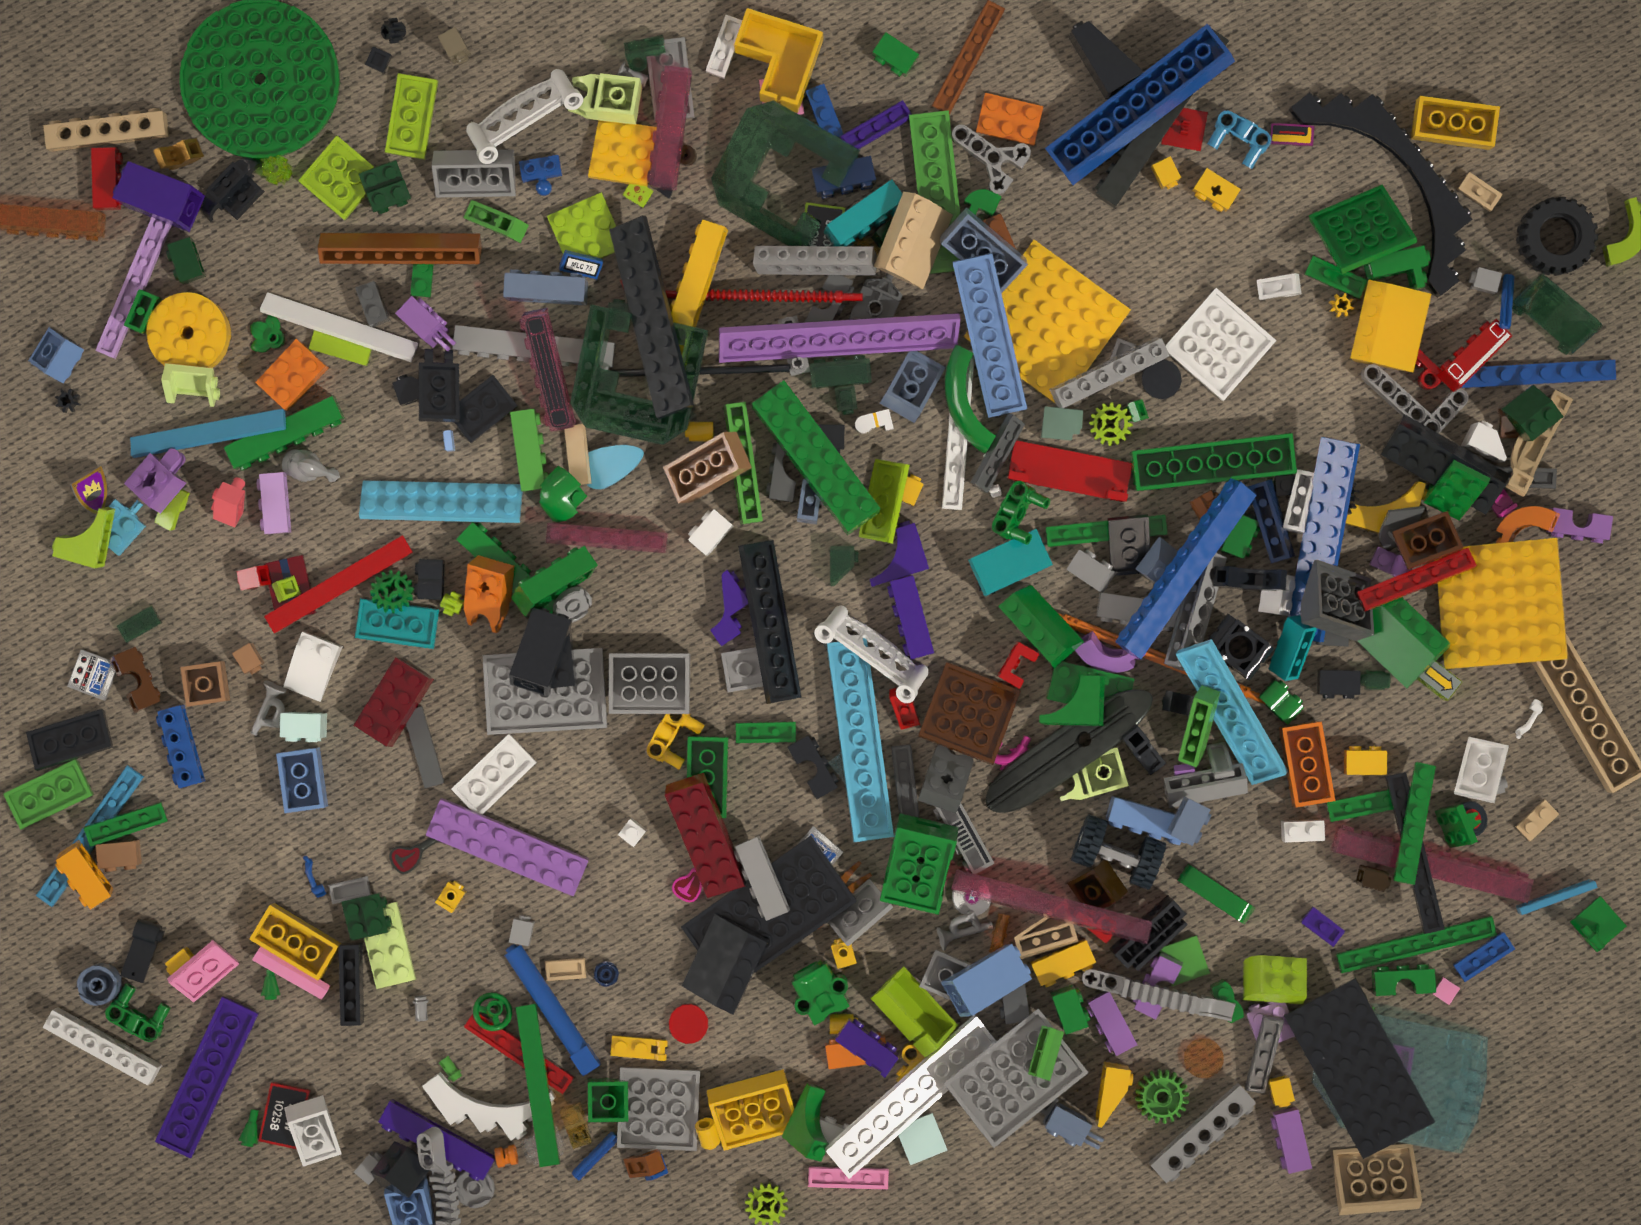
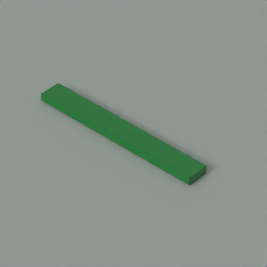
(1416, 944)
(538, 1085)

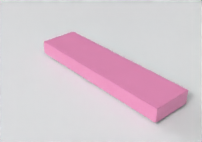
(290, 973)
(835, 1178)

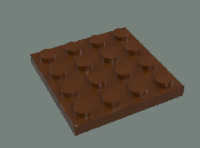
(969, 713)

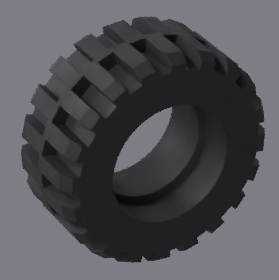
(1576, 217)

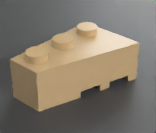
(1045, 936)

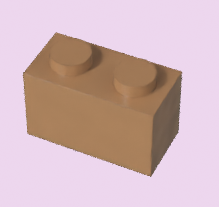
(118, 855)

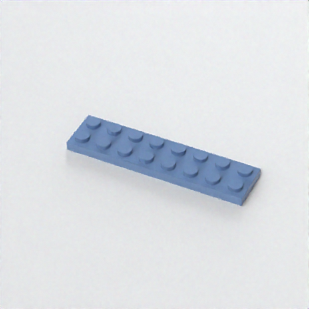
(990, 335)

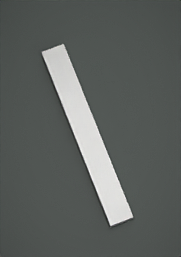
(339, 327)
(956, 456)

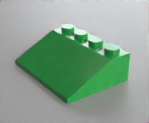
(1403, 641)

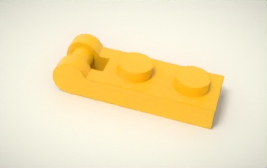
(638, 1047)

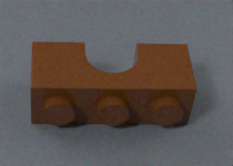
(131, 663)

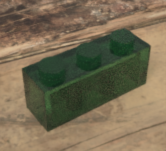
(840, 372)

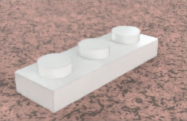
(724, 47)

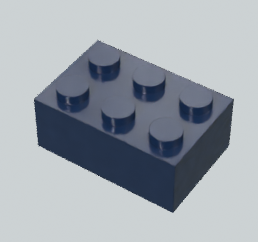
(859, 176)

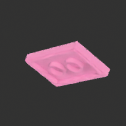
(203, 971)

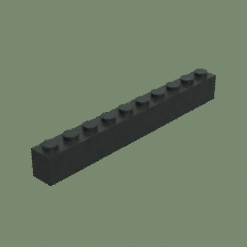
(1136, 155)

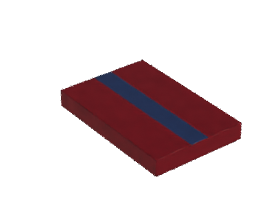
(286, 568)

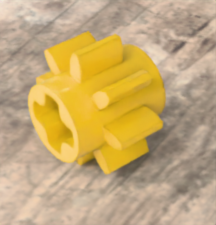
(1342, 299)

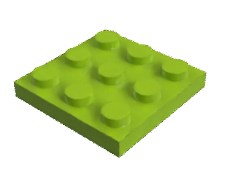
(336, 177)
(584, 227)

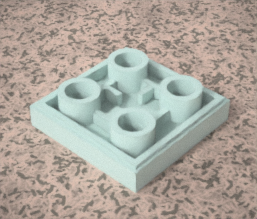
(922, 1139)

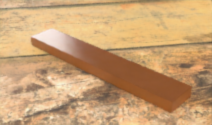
(968, 57)

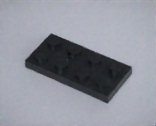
(69, 739)

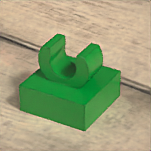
(1137, 411)

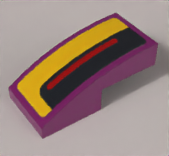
(1292, 134)

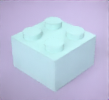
(303, 725)

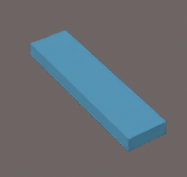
(1556, 896)

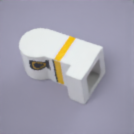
(874, 420)

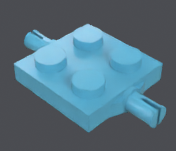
(125, 526)

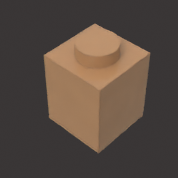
(249, 659)

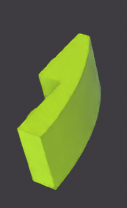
(170, 514)

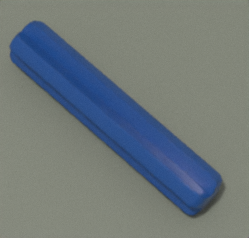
(1506, 301)
(595, 1155)

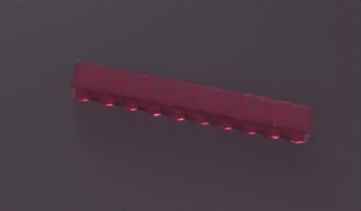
(1441, 865)
(1052, 906)

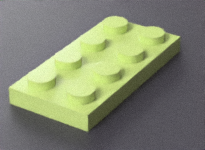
(390, 953)

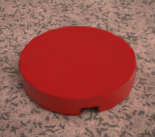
(688, 1023)

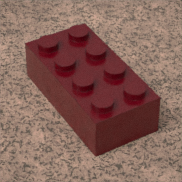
(393, 702)

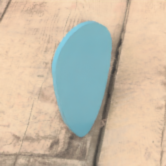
(612, 464)

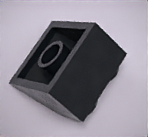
(399, 1170)

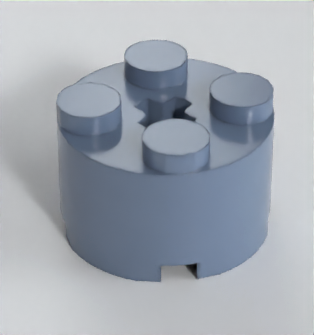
(88, 985)

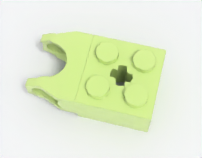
(609, 97)
(1090, 784)

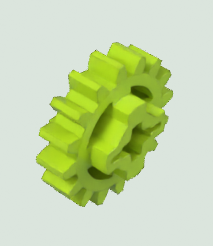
(1100, 433)
(775, 1197)

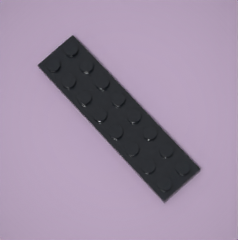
(769, 621)

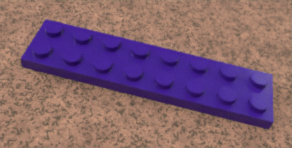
(207, 1077)

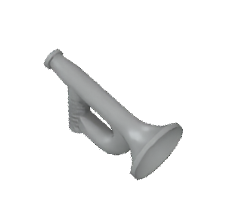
(272, 691)
(946, 937)

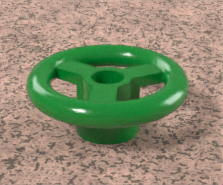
(498, 1006)

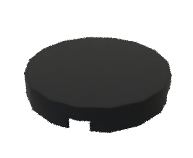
(1161, 379)

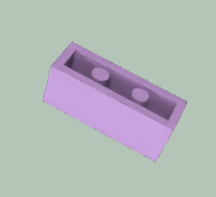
(274, 503)

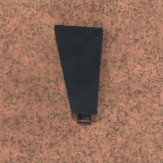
(1103, 59)
(540, 651)

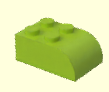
(1275, 979)

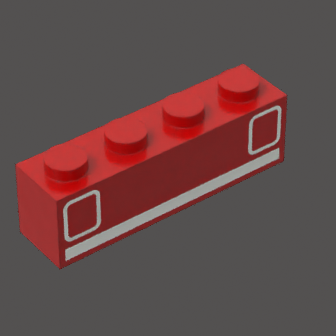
(1473, 355)

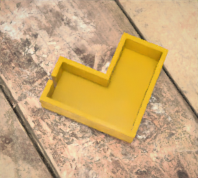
(788, 50)

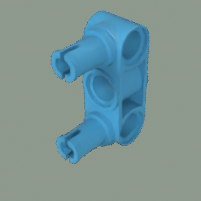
(1244, 130)

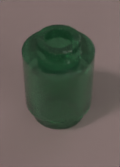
(1375, 680)

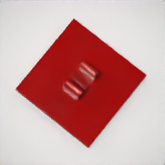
(1187, 130)

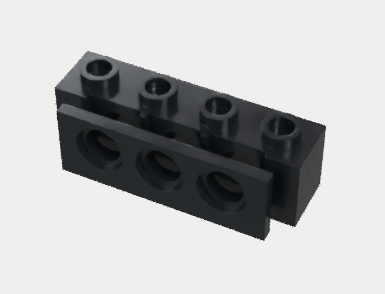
(1166, 925)

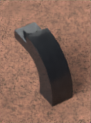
(1250, 579)
(1142, 749)

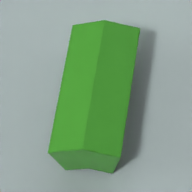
(1045, 1053)

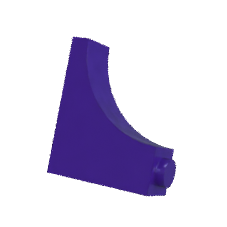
(908, 556)

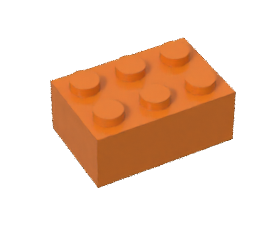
(292, 375)

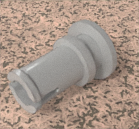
(625, 71)

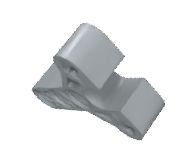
(1005, 155)

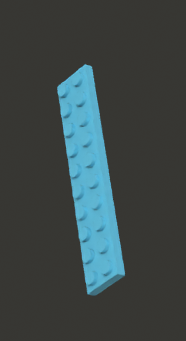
(860, 744)

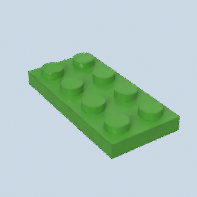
(48, 794)

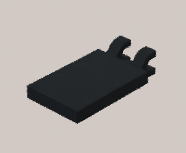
(438, 389)

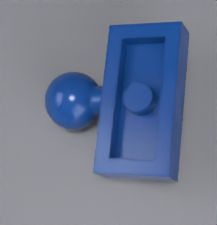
(540, 170)

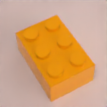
(83, 875)

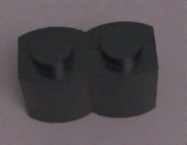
(430, 579)

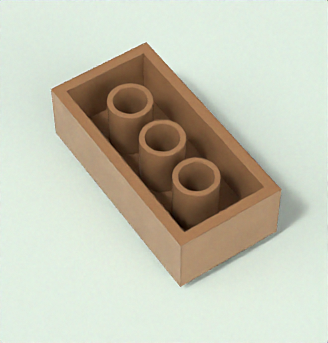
(707, 467)

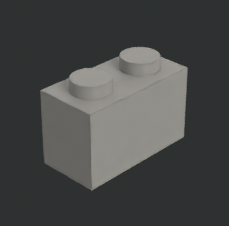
(1091, 570)

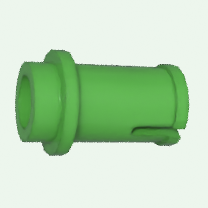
(450, 1069)

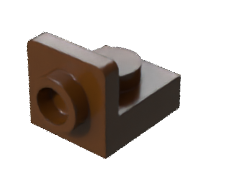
(1506, 429)

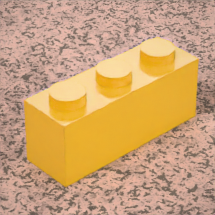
(1063, 963)

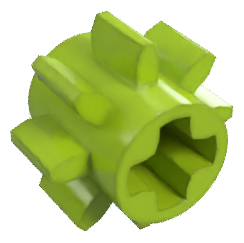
(452, 603)

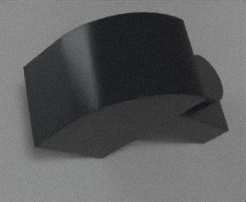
(1177, 702)

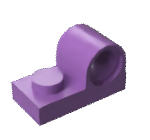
(1388, 562)

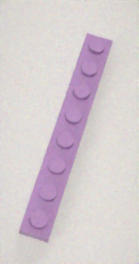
(136, 279)

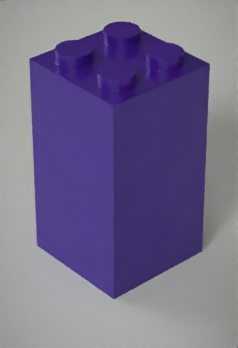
(158, 196)

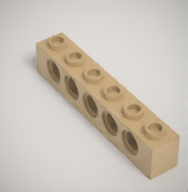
(157, 129)

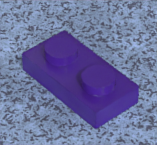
(1322, 926)

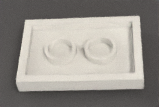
(1481, 769)

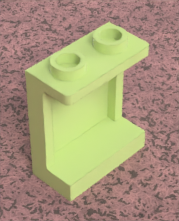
(189, 381)

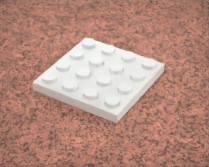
(1219, 344)

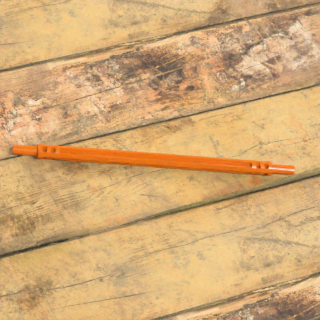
(1151, 654)

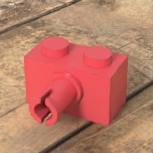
(229, 502)

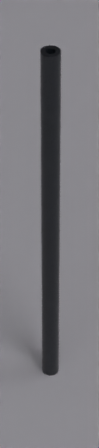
(718, 370)

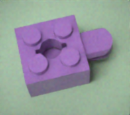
(424, 323)
(164, 485)

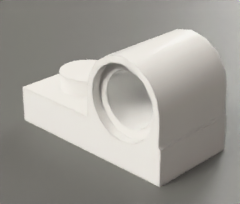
(1279, 286)

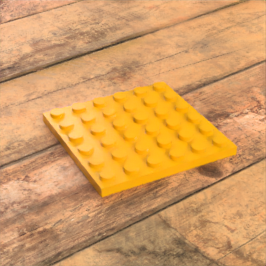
(1057, 320)
(1505, 606)

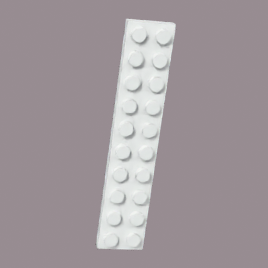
(908, 1098)

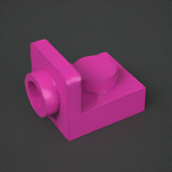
(1503, 505)

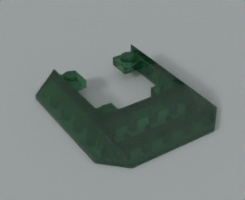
(775, 128)
(618, 413)

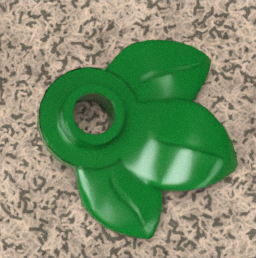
(264, 333)

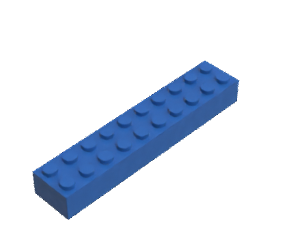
(1140, 104)

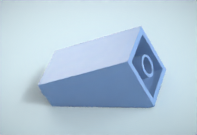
(987, 980)

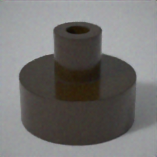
(690, 152)

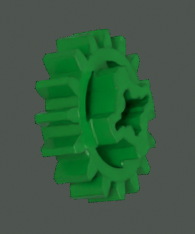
(396, 598)

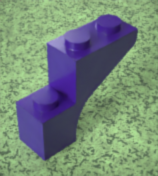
(734, 600)

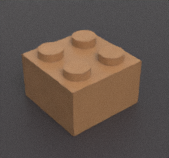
(205, 683)

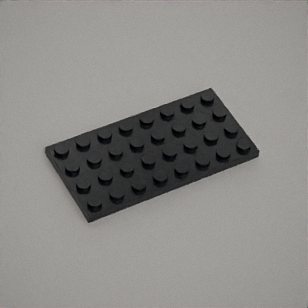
(810, 888)
(1359, 1068)

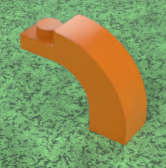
(1524, 518)

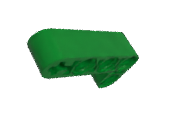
(1216, 894)

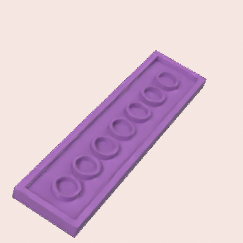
(507, 847)

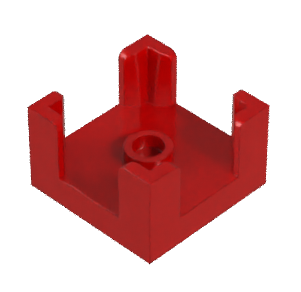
(1013, 661)

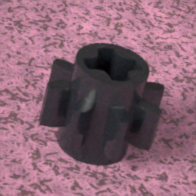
(393, 30)
(66, 406)

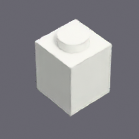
(632, 832)

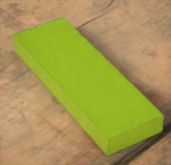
(339, 348)

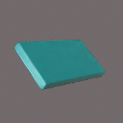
(1009, 563)
(411, 627)

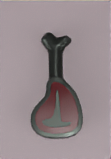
(407, 858)

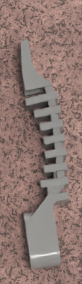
(1163, 996)
(432, 1158)

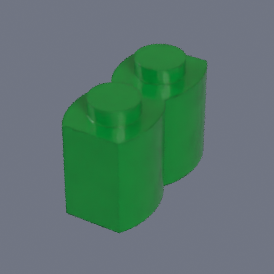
(1281, 702)
(1224, 991)

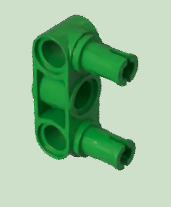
(1014, 509)
(133, 1020)

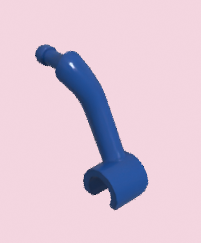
(319, 890)

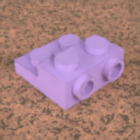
(1273, 1009)

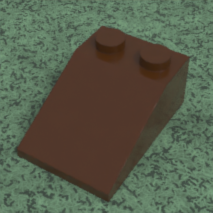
(1427, 540)

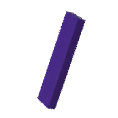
(877, 125)

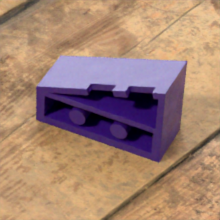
(868, 1046)

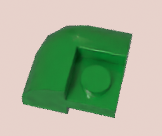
(561, 495)

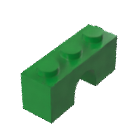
(1385, 979)

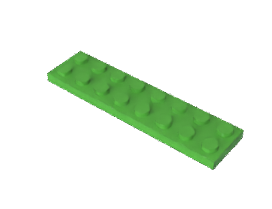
(936, 171)

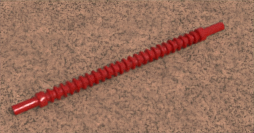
(838, 296)

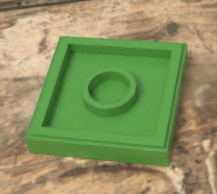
(1191, 955)

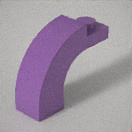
(1104, 658)

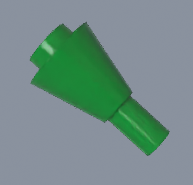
(270, 986)
(249, 1133)

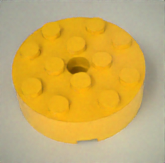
(183, 312)

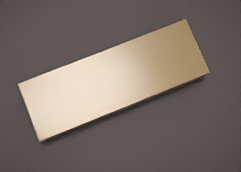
(578, 453)

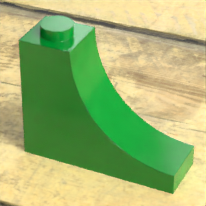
(1084, 708)
(804, 1124)

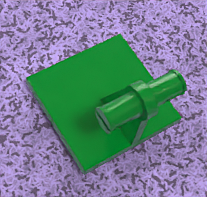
(1598, 924)

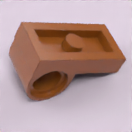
(645, 1164)

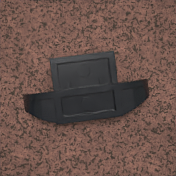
(233, 189)

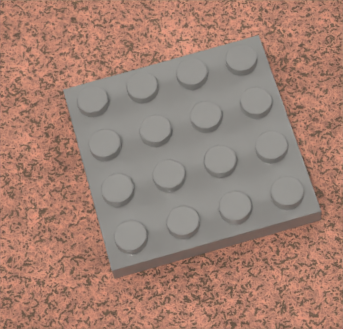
(660, 1109)

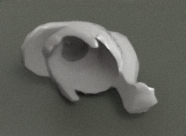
(306, 466)

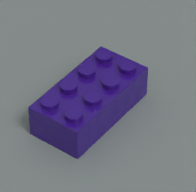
(911, 617)

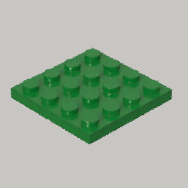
(1362, 229)

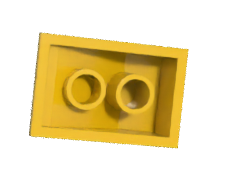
(1113, 1087)

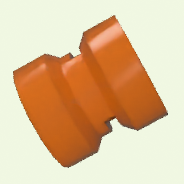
(506, 1156)

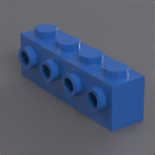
(181, 746)

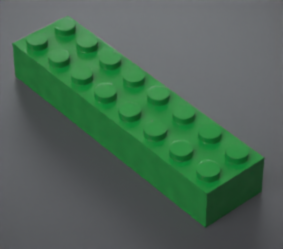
(815, 457)
(1213, 462)

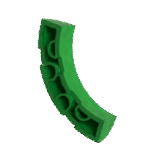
(958, 401)

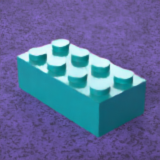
(864, 215)

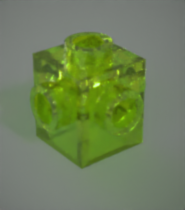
(284, 170)

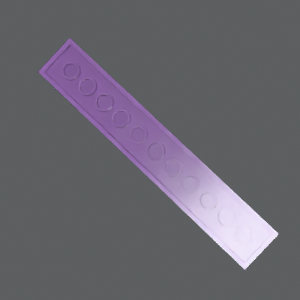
(838, 338)

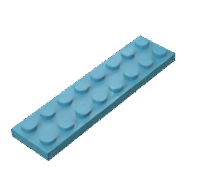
(441, 501)
(1233, 712)

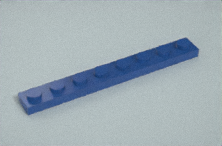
(1543, 373)

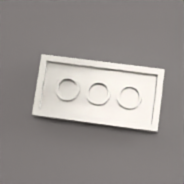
(494, 775)

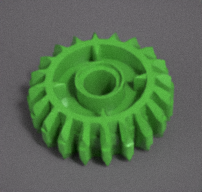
(1164, 1108)

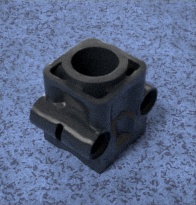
(1256, 652)

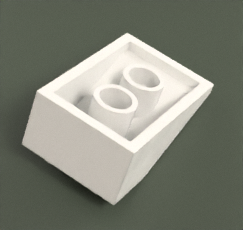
(312, 665)
(312, 1130)

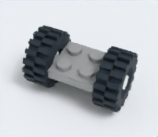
(1145, 864)

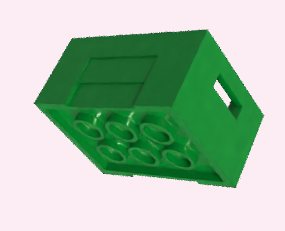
(915, 839)

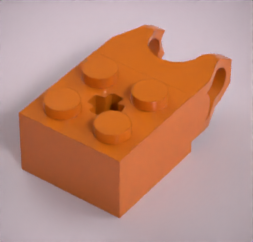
(488, 591)

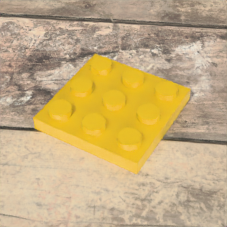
(622, 153)

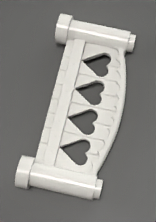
(561, 93)
(835, 628)

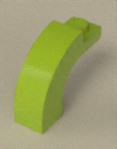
(1631, 244)

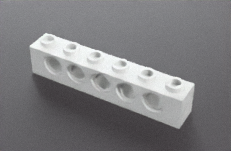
(102, 1046)

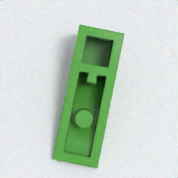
(496, 221)

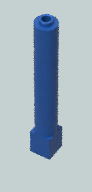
(579, 1050)

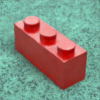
(105, 177)

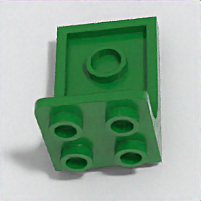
(1456, 490)

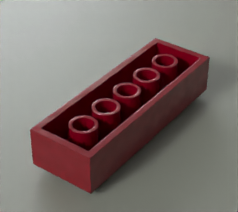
(704, 835)

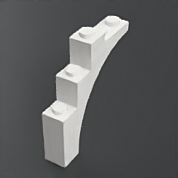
(455, 1104)

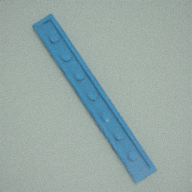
(208, 433)
(108, 808)

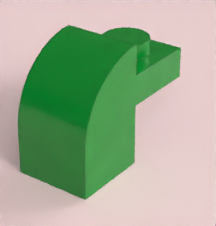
(983, 200)

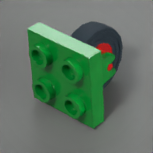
(1462, 823)

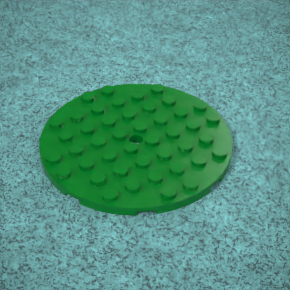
(222, 70)

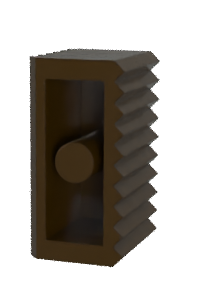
(1373, 878)

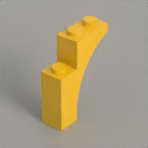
(1372, 517)

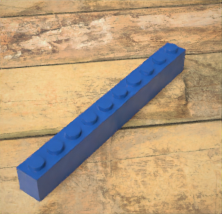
(1185, 568)

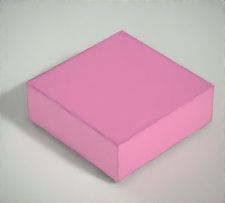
(1446, 990)

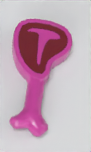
(687, 887)

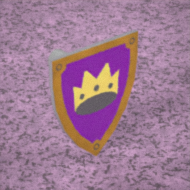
(91, 490)

